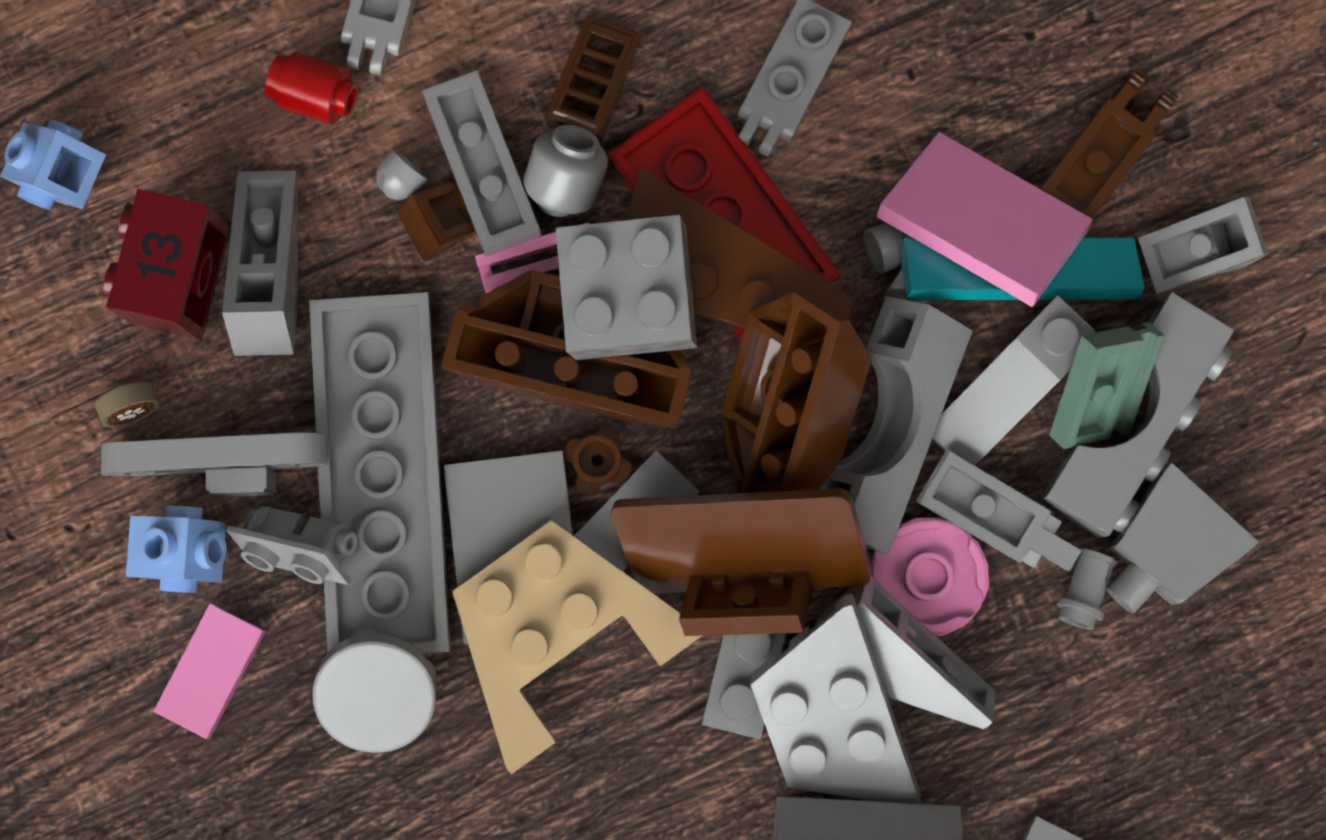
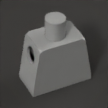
(1175, 542)

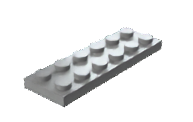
(382, 466)

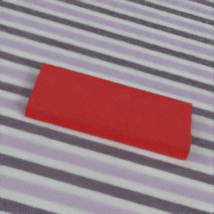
(709, 162)

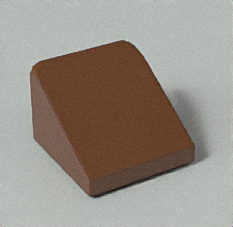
(436, 219)

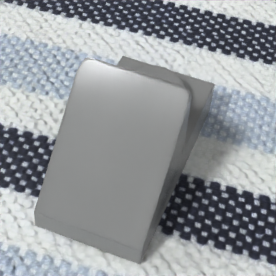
(1203, 246)

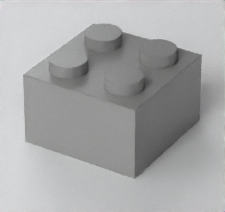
(626, 287)

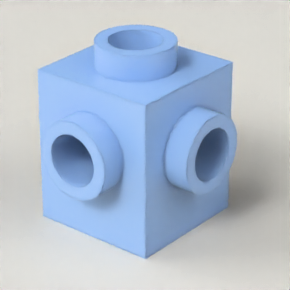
(51, 165)
(176, 549)

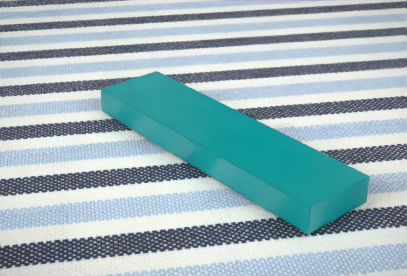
(1092, 272)

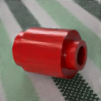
(311, 87)

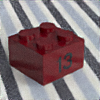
(167, 264)

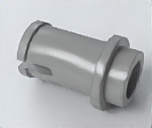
(1086, 590)

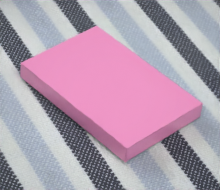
(984, 218)

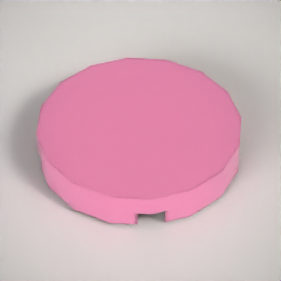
(934, 573)

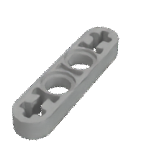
(222, 452)

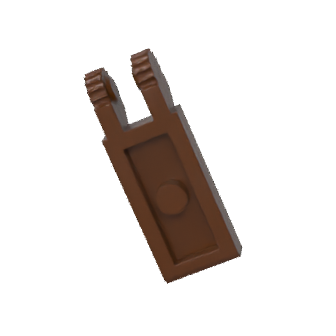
(1106, 149)

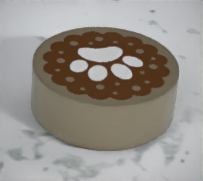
(126, 403)

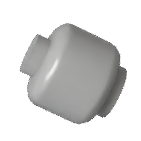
(565, 170)

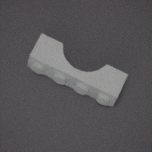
(915, 366)
(1099, 484)

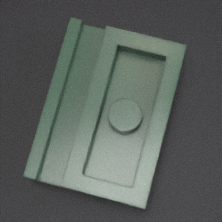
(1105, 385)

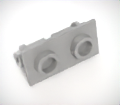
(274, 542)

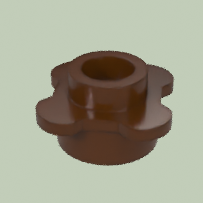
(581, 454)

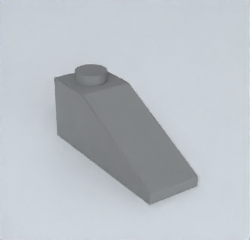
(263, 264)
(1012, 383)
(917, 663)

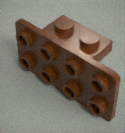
(743, 555)

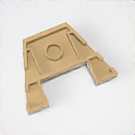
(536, 611)

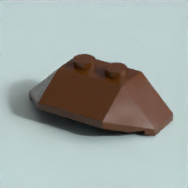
(519, 346)
(792, 395)

